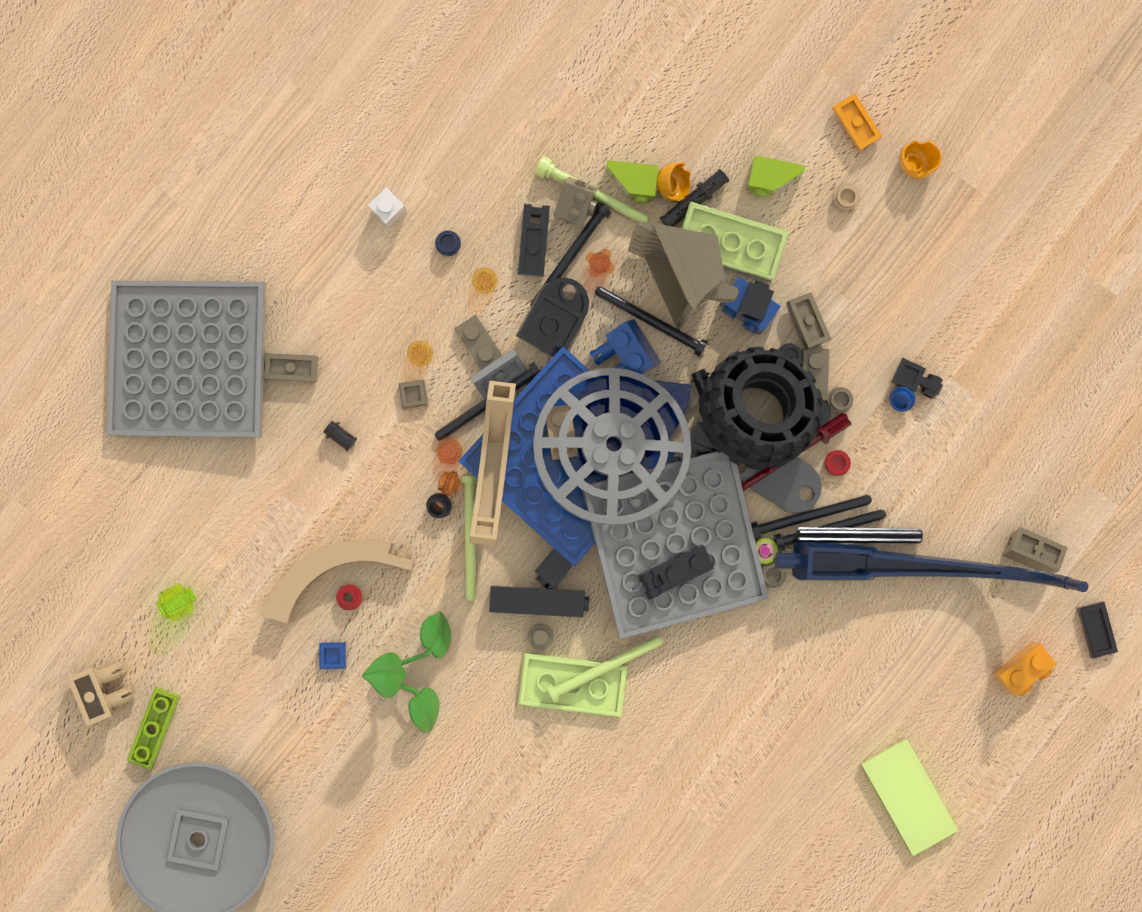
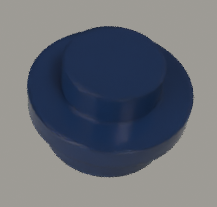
(447, 243)

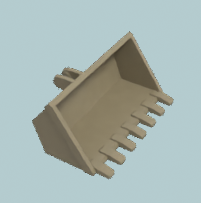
(684, 267)

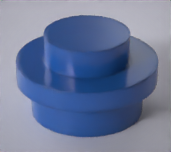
(902, 399)

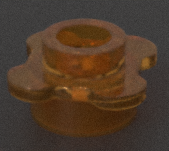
(603, 256)

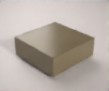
(413, 394)

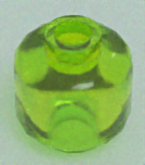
(176, 602)

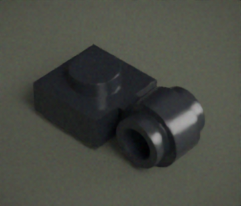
(911, 376)

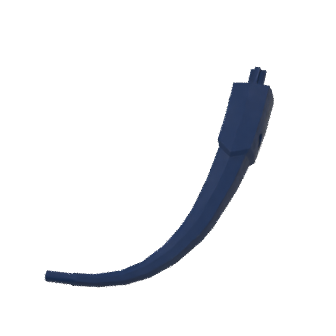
(861, 563)

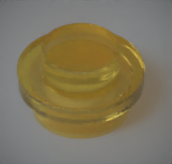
(484, 280)
(420, 353)

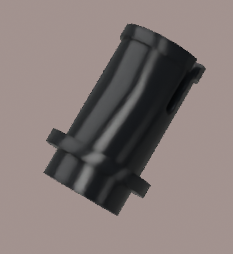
(700, 379)
(339, 435)

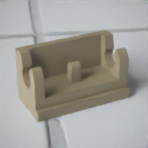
(1035, 551)

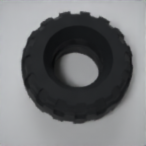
(739, 433)

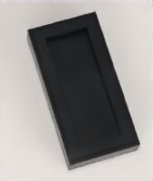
(1097, 629)

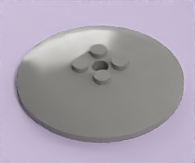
(158, 846)

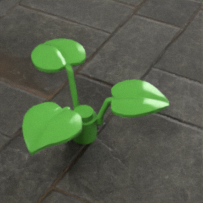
(388, 674)

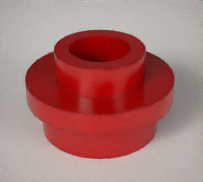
(355, 591)

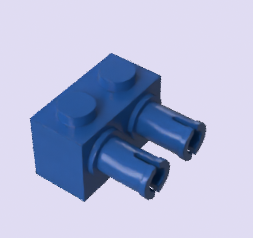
(630, 346)

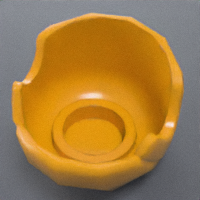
(920, 159)
(674, 182)

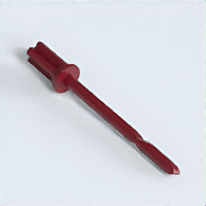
(823, 434)

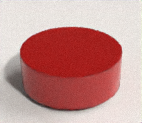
(837, 463)

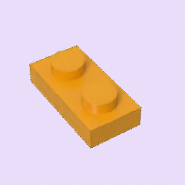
(857, 122)

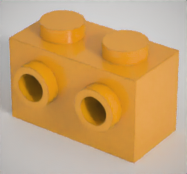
(1025, 669)

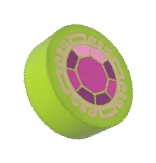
(766, 550)

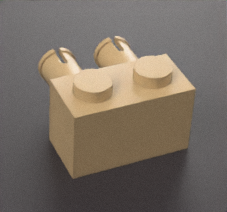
(88, 694)

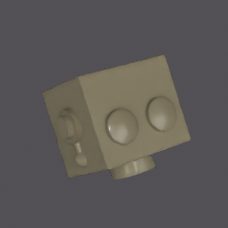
(576, 201)

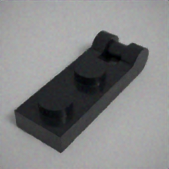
(533, 241)
(676, 571)

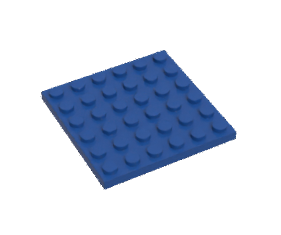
(522, 485)

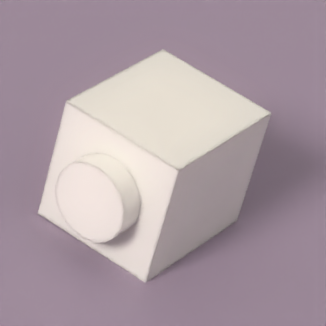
(387, 208)

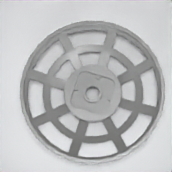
(608, 462)

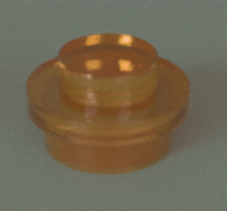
(449, 451)
(449, 483)

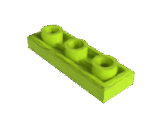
(160, 714)

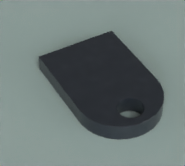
(553, 318)

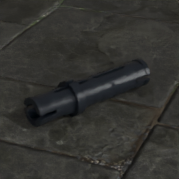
(718, 179)

